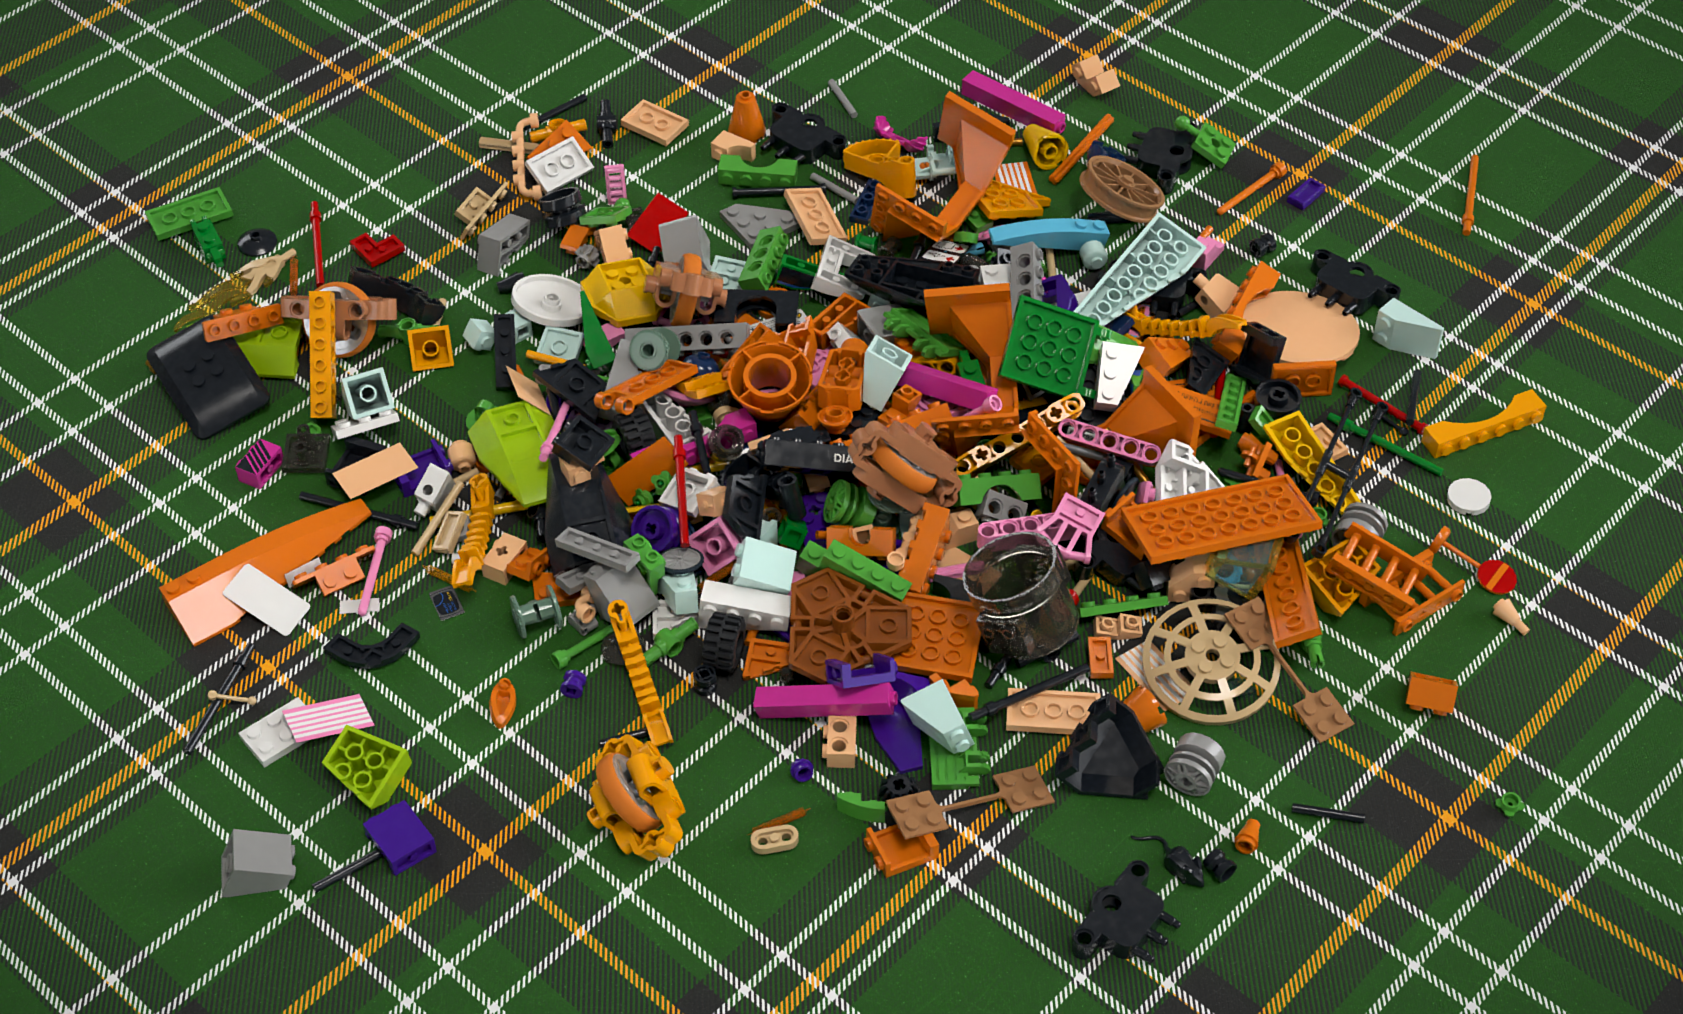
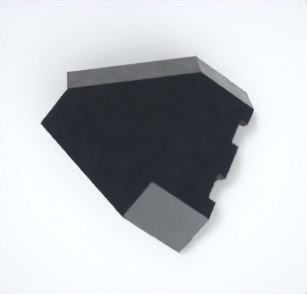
(1110, 754)

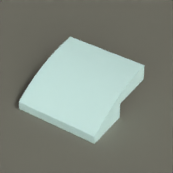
(729, 270)

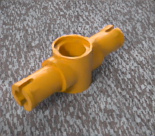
(542, 134)

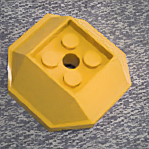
(618, 294)

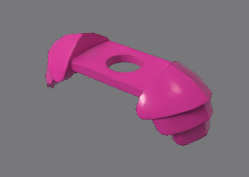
(884, 131)

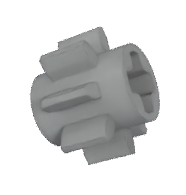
(587, 256)

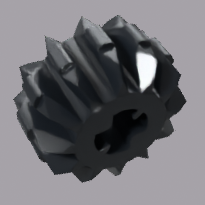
(897, 786)

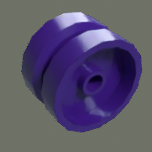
(658, 526)

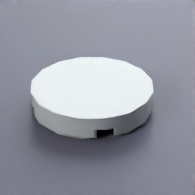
(1468, 496)

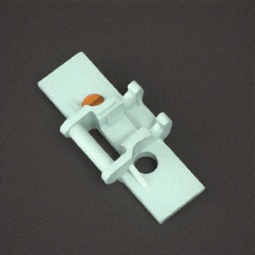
(935, 164)

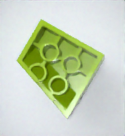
(367, 765)

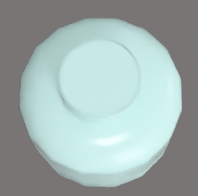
(1093, 255)

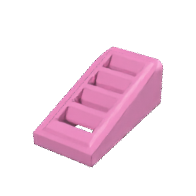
(620, 191)

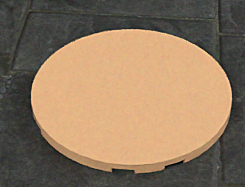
(1309, 326)

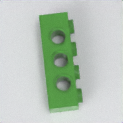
(763, 259)

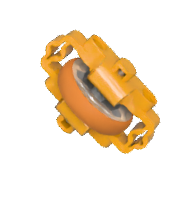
(636, 797)

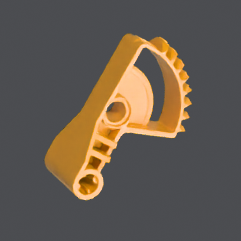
(882, 162)

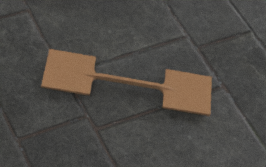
(1317, 710)
(921, 815)

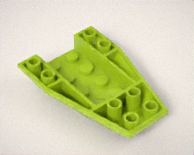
(273, 348)
(509, 447)

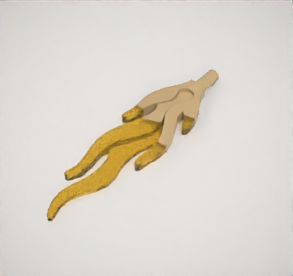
(241, 287)

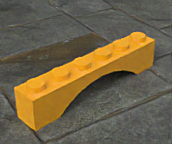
(1449, 437)

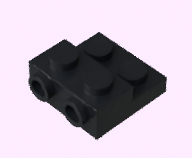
(582, 443)

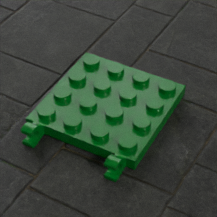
(1050, 348)

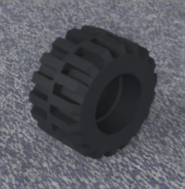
(634, 432)
(724, 641)

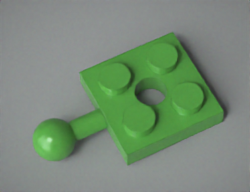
(1205, 138)
(607, 215)

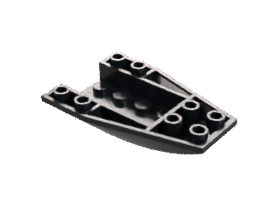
(905, 279)
(587, 507)

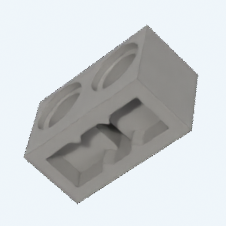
(1001, 505)

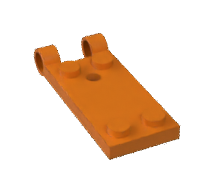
(644, 386)

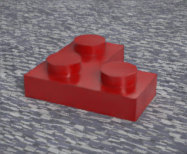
(376, 253)

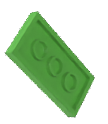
(175, 216)

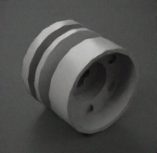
(1364, 515)
(1194, 764)

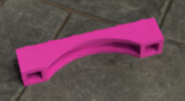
(738, 418)

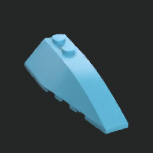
(1051, 233)

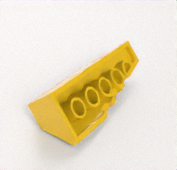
(1303, 453)

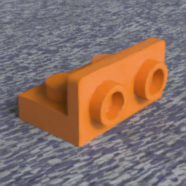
(529, 563)

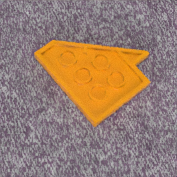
(1011, 202)

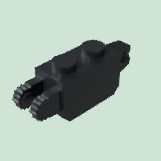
(806, 434)

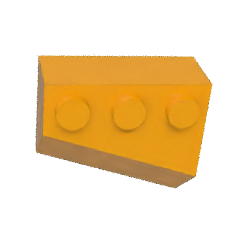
(1329, 591)

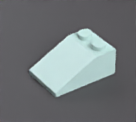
(1407, 330)

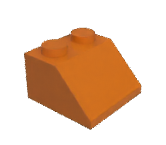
(1431, 693)

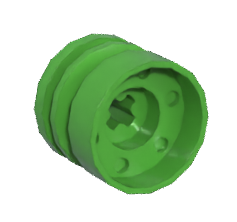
(848, 505)

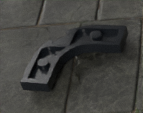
(373, 655)

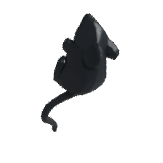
(1180, 862)

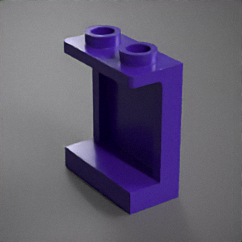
(436, 455)
(841, 675)
(400, 837)

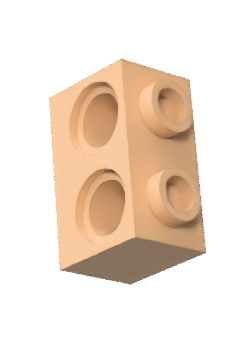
(840, 737)

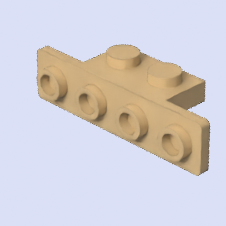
(476, 206)

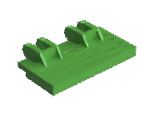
(910, 322)
(952, 770)

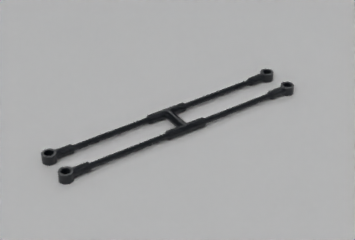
(1380, 410)

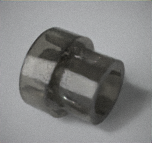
(715, 448)

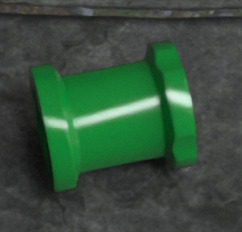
(866, 242)

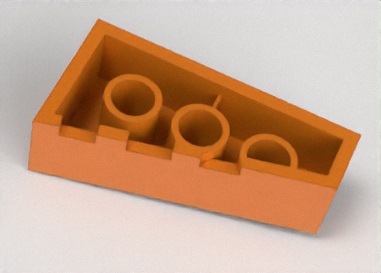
(805, 413)

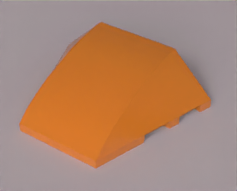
(802, 337)

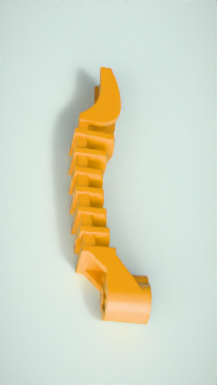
(639, 674)

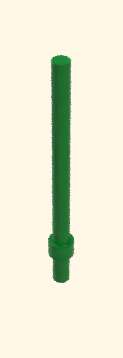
(1350, 426)

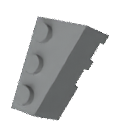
(500, 242)

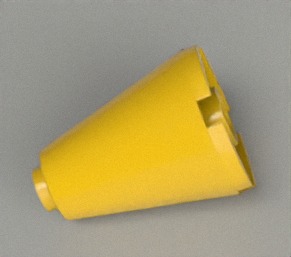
(1045, 146)

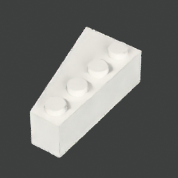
(759, 608)

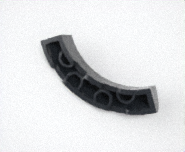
(410, 298)

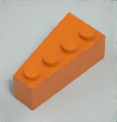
(927, 548)

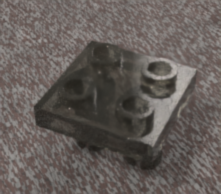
(305, 451)

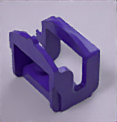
(1059, 293)

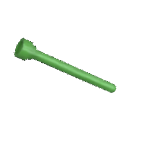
(561, 657)

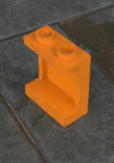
(1118, 529)
(896, 854)

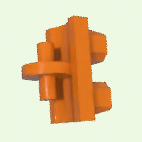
(1257, 457)

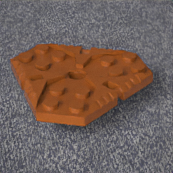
(837, 625)

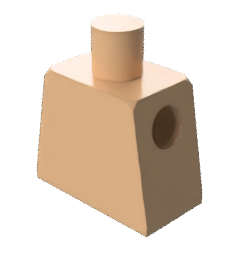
(1215, 294)

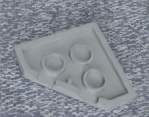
(749, 220)

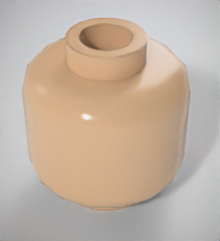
(462, 456)

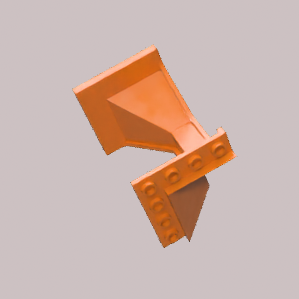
(978, 150)
(981, 322)
(1149, 414)

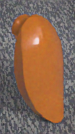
(502, 702)

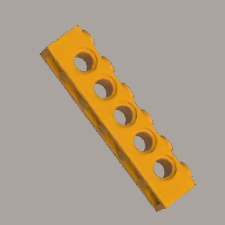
(322, 355)

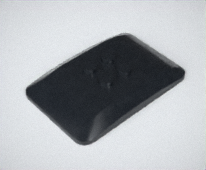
(207, 379)

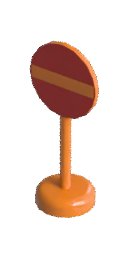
(1492, 574)

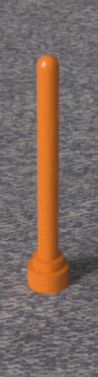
(1276, 171)

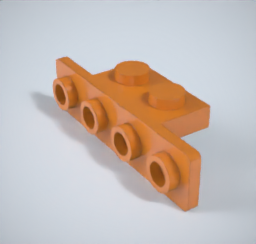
(241, 321)
(338, 574)

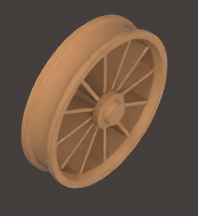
(1121, 189)

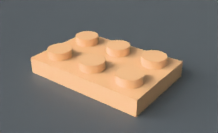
(654, 122)

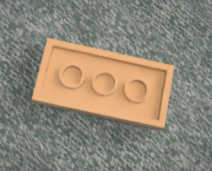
(814, 215)
(1049, 711)

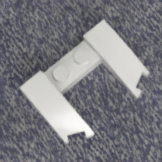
(827, 280)

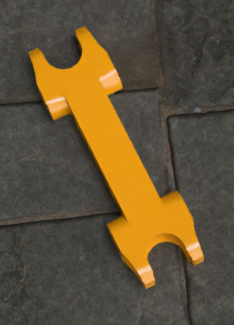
(988, 457)

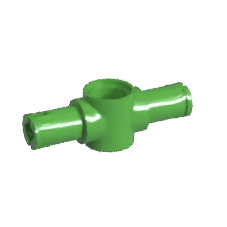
(399, 330)
(670, 641)
(1313, 648)

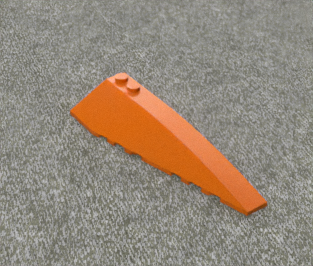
(198, 595)

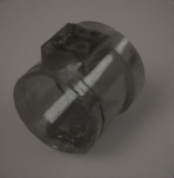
(1021, 595)

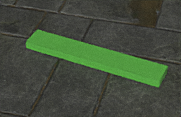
(1230, 402)

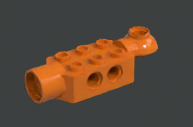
(841, 385)

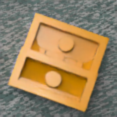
(703, 385)

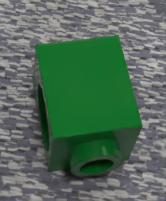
(792, 532)

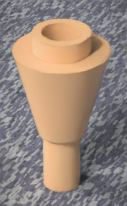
(1506, 611)

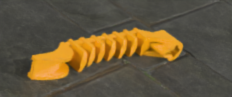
(1199, 327)
(475, 544)

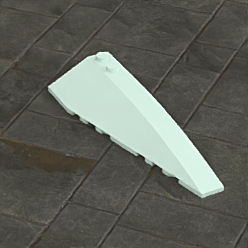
(1148, 265)

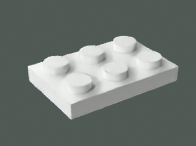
(559, 165)
(347, 428)
(271, 735)

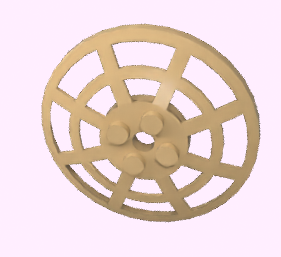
(1205, 670)

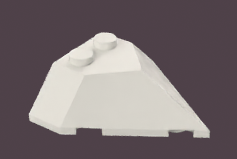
(1181, 473)

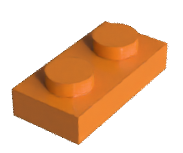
(1100, 657)

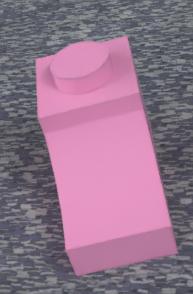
(1213, 250)

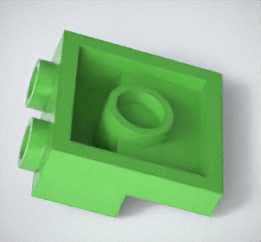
(651, 563)

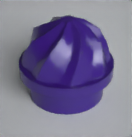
(801, 769)

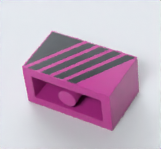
(259, 463)

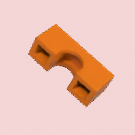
(881, 540)

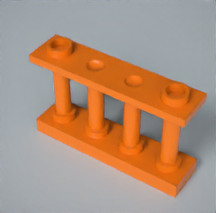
(1370, 584)
(1434, 602)

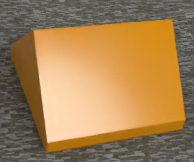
(430, 348)

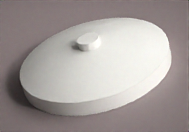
(548, 300)

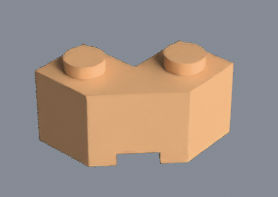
(1092, 77)
(1186, 576)

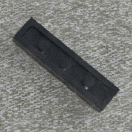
(504, 350)

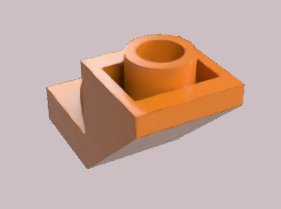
(576, 237)
(903, 401)
(962, 693)

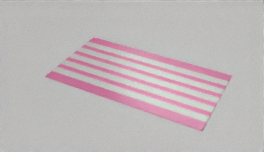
(327, 718)

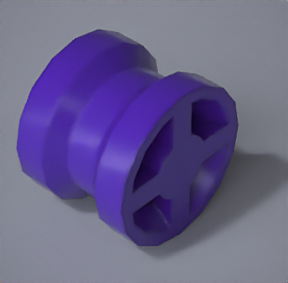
(573, 684)

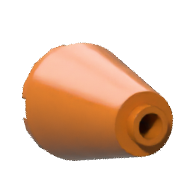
(746, 118)
(1146, 708)

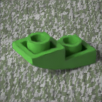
(851, 805)

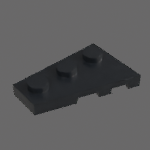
(1203, 367)

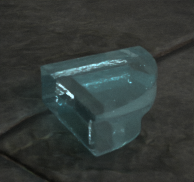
(1251, 691)

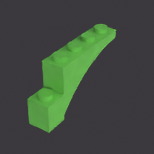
(853, 565)

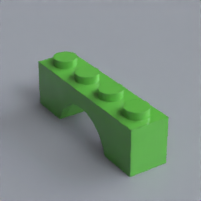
(736, 172)
(1022, 486)

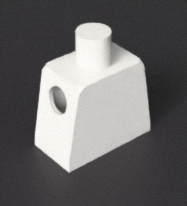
(435, 481)

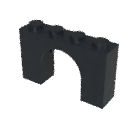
(779, 303)

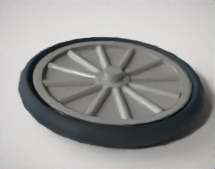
(1130, 486)
(682, 560)

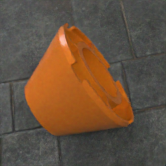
(769, 365)

